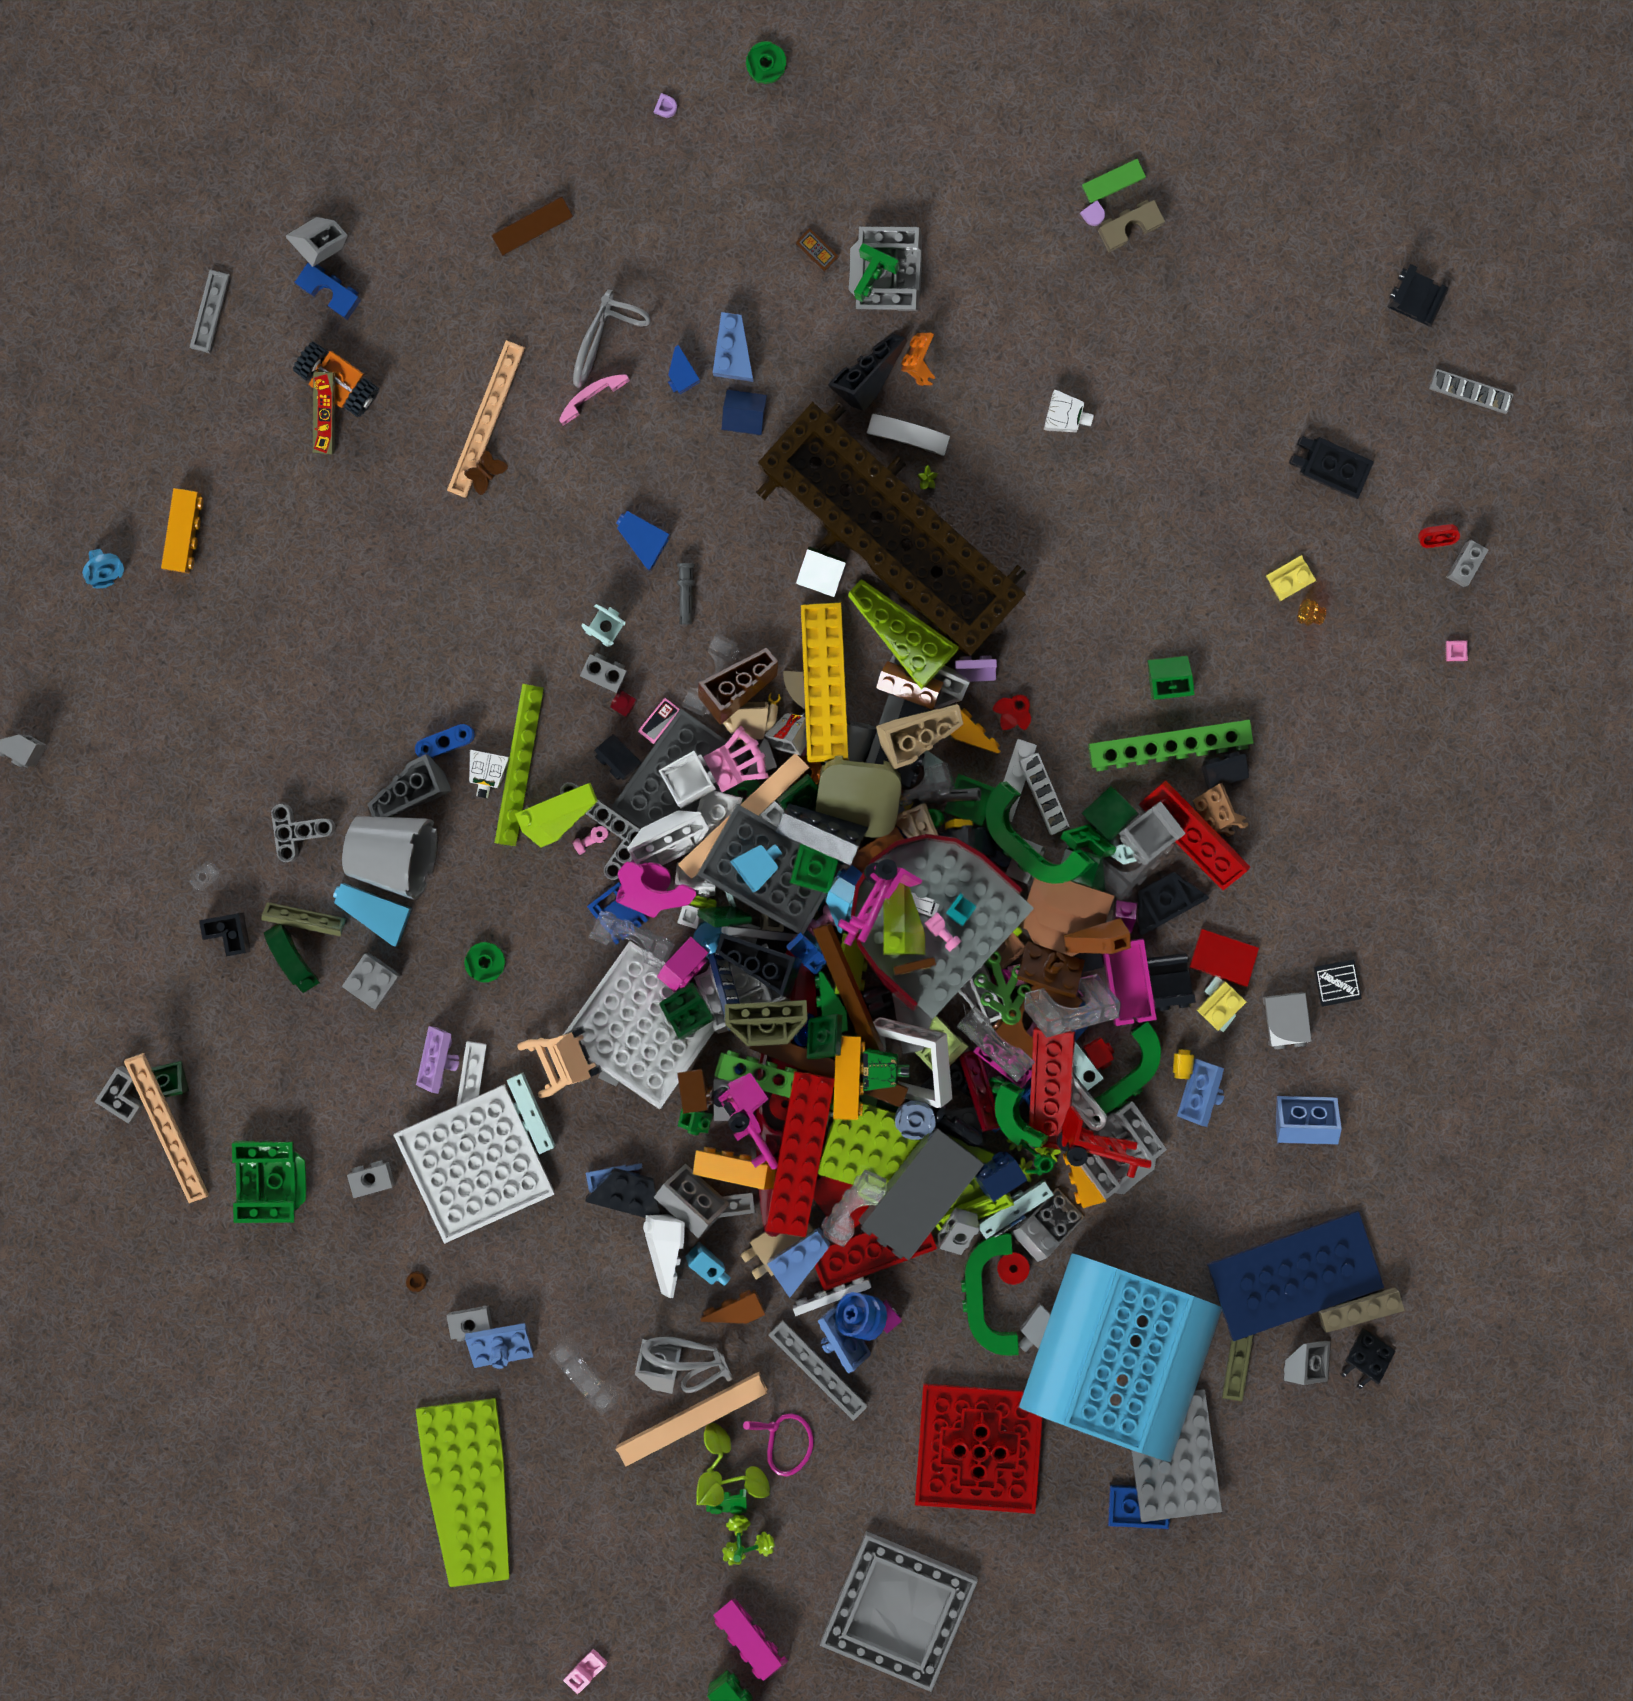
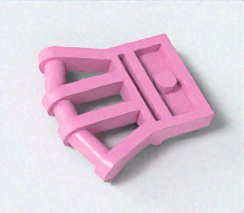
(725, 767)

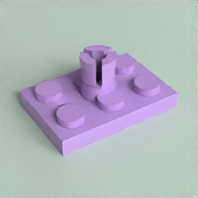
(436, 1060)

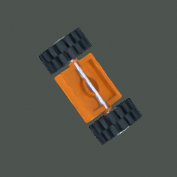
(350, 389)

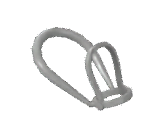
(697, 1366)

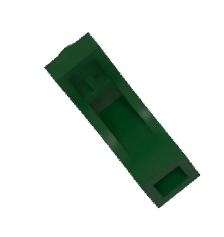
(289, 959)

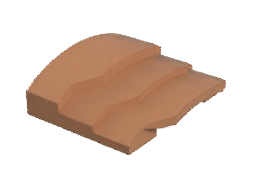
(1063, 910)

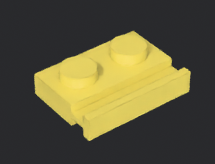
(1290, 578)
(1221, 1006)

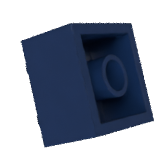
(1000, 1176)

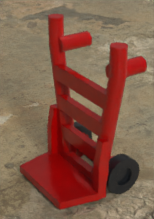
(1080, 1141)

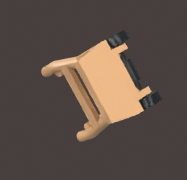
(569, 1059)

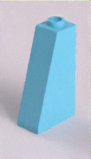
(375, 912)

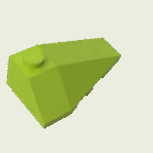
(553, 817)
(902, 925)

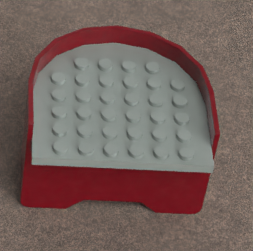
(946, 871)

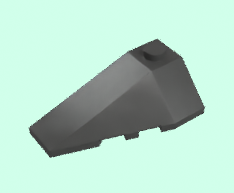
(414, 786)

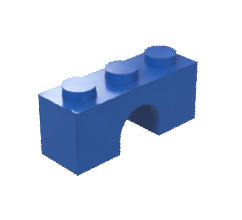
(343, 300)

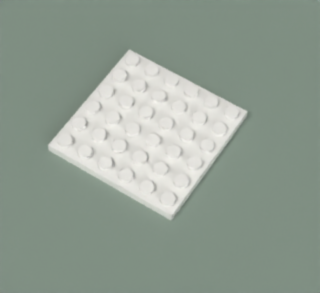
(630, 1032)
(474, 1163)

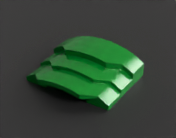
(268, 1182)

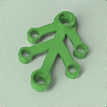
(1002, 990)

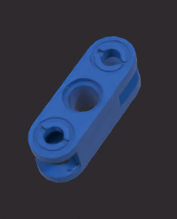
(453, 734)

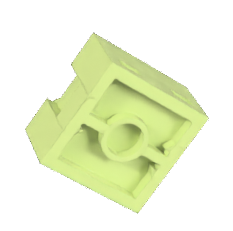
(956, 1045)

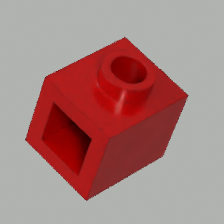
(1099, 1053)

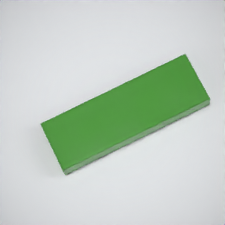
(1113, 181)

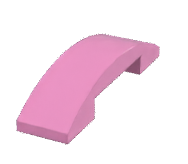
(613, 382)

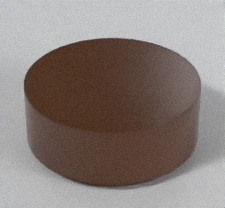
(416, 1281)

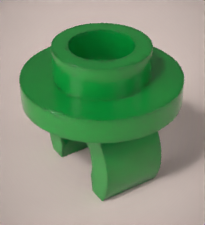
(995, 1083)

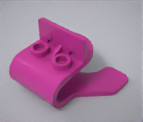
(645, 889)

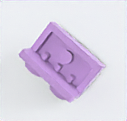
(977, 669)

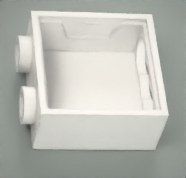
(688, 779)

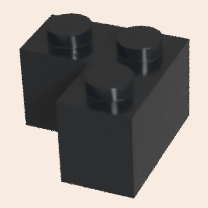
(976, 838)
(231, 928)

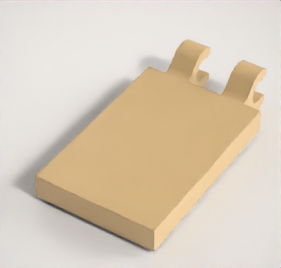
(768, 1247)

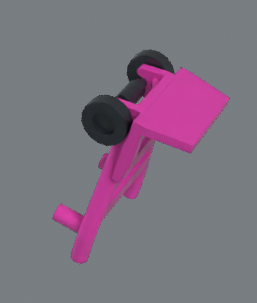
(886, 879)
(740, 1103)

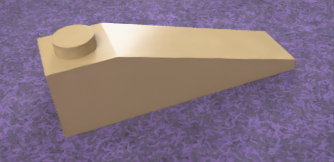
(913, 735)

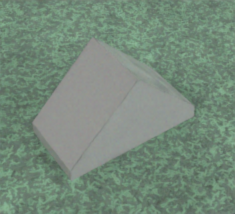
(769, 758)

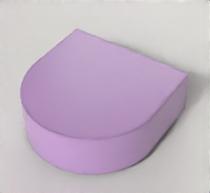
(666, 106)
(1093, 214)

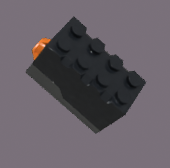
(895, 709)

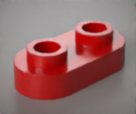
(1439, 536)

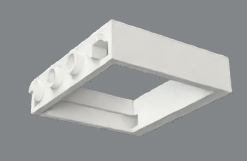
(940, 1058)

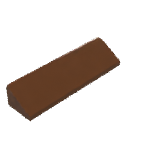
(532, 226)

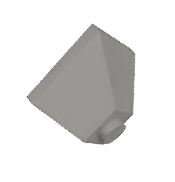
(1308, 1364)
(654, 1376)

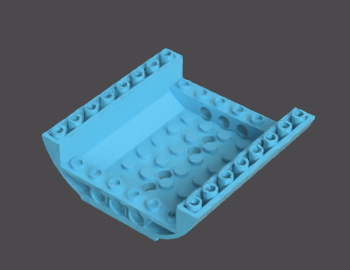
(1091, 1346)

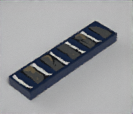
(723, 980)

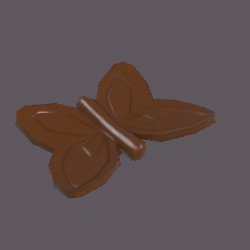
(482, 471)

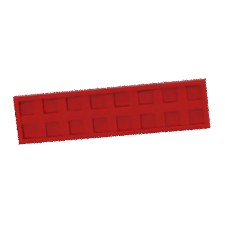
(800, 1154)

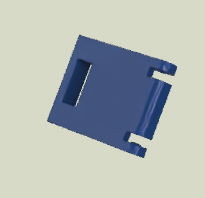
(619, 910)

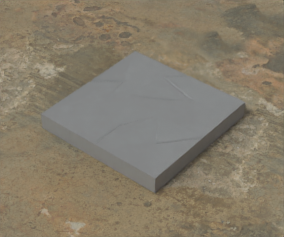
(898, 1611)

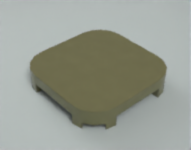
(860, 794)

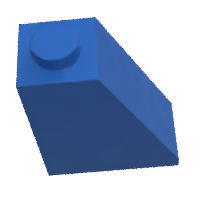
(643, 538)

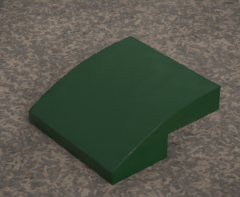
(1110, 813)
(686, 1011)

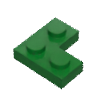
(1088, 836)

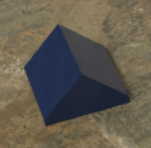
(743, 412)

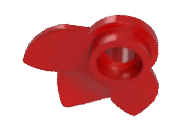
(1011, 714)

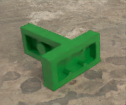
(874, 270)

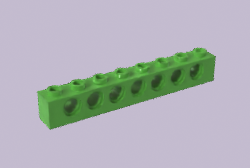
(1241, 729)
(726, 1071)

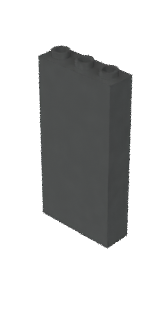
(920, 1193)

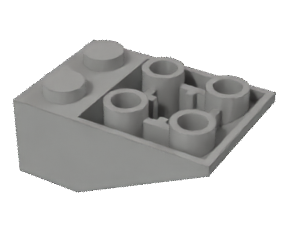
(1047, 1225)

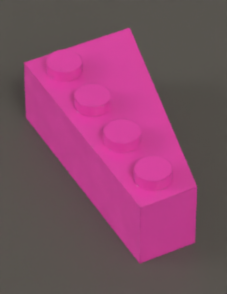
(749, 1640)

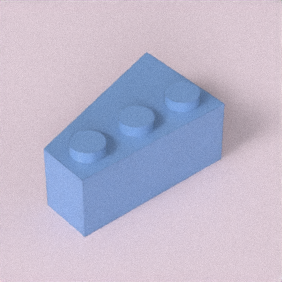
(731, 350)
(798, 1260)

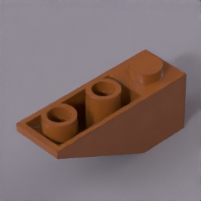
(1102, 939)
(741, 1310)

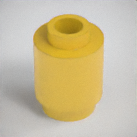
(1183, 1064)

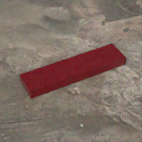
(980, 1090)

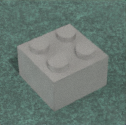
(371, 981)

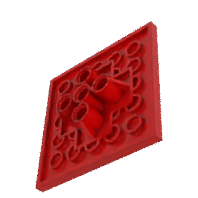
(950, 1420)

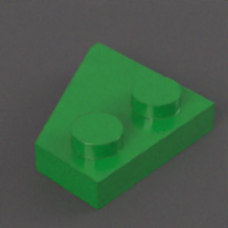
(734, 1504)

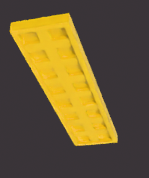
(824, 682)

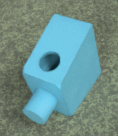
(757, 865)
(701, 1261)

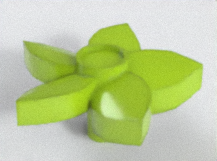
(927, 478)

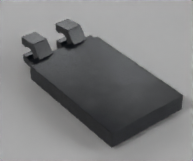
(1333, 466)

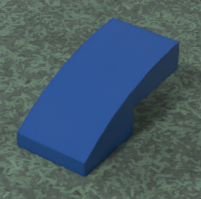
(808, 952)

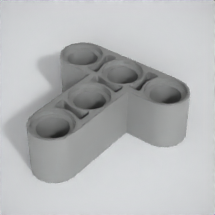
(295, 831)

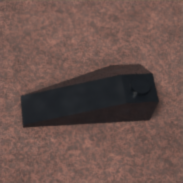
(865, 380)

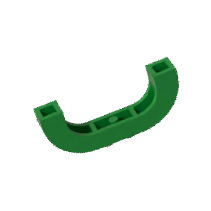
(1016, 847)
(1136, 1079)
(997, 1342)

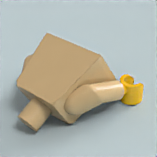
(755, 718)

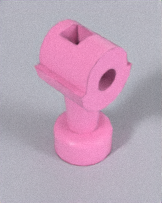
(597, 835)
(825, 919)
(937, 927)

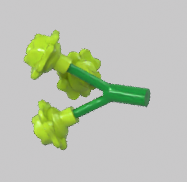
(735, 1551)

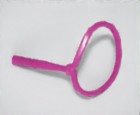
(772, 1427)

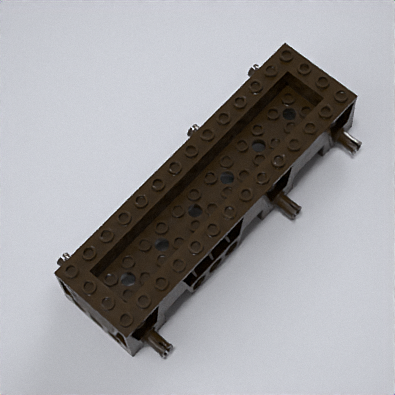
(903, 517)

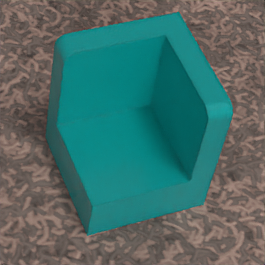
(960, 910)

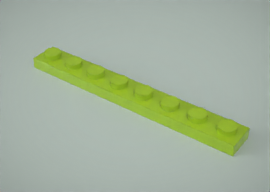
(519, 764)

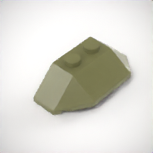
(766, 1022)

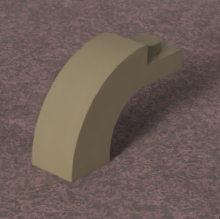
(795, 686)

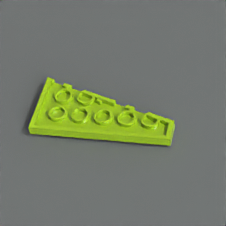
(912, 641)

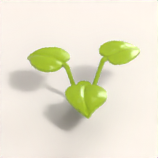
(709, 1484)

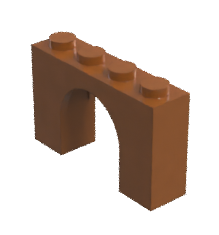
(1017, 1035)

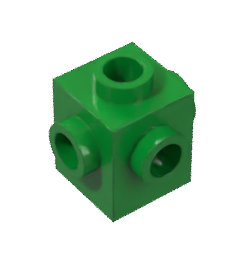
(695, 1122)

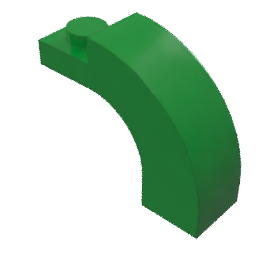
(1010, 1120)

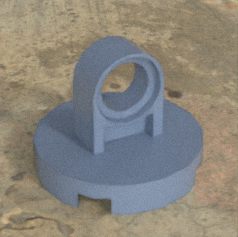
(915, 1120)

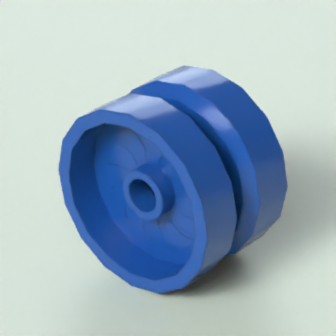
(860, 1316)

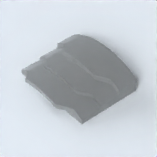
(890, 291)
(1127, 1124)

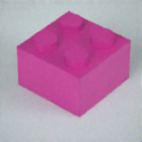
(683, 965)

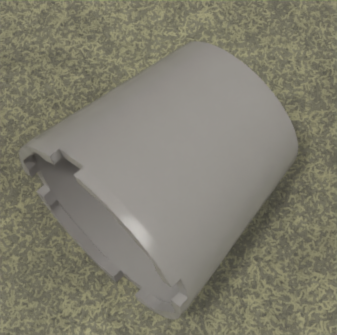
(391, 853)

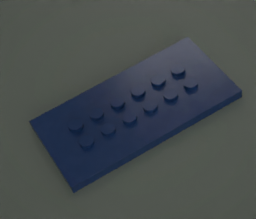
(1295, 1275)

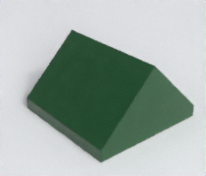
(1094, 876)
(171, 1078)

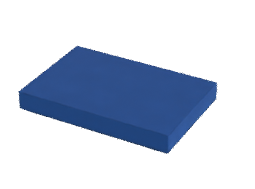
(1125, 1509)

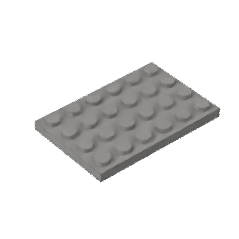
(1186, 1483)

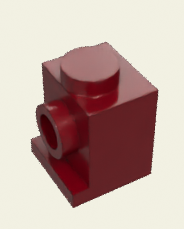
(623, 703)

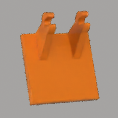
(913, 361)

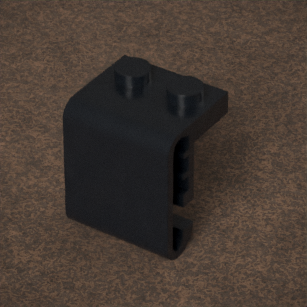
(1417, 296)
(1170, 981)

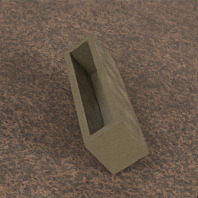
(1361, 1310)

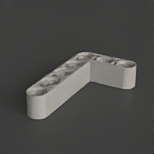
(609, 823)

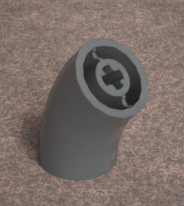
(859, 740)

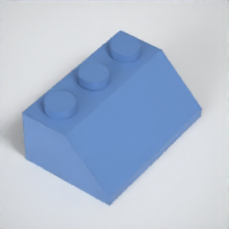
(1307, 1120)

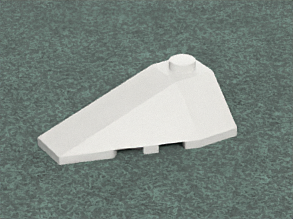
(664, 1240)

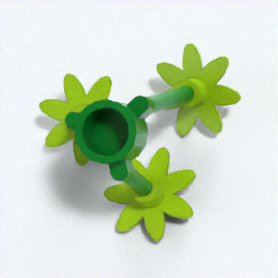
(1042, 1161)

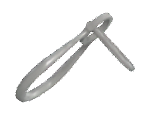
(579, 375)

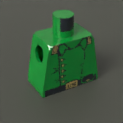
(882, 1069)

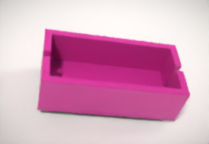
(1130, 982)

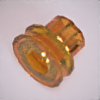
(1310, 613)

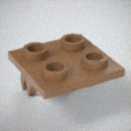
(1217, 810)

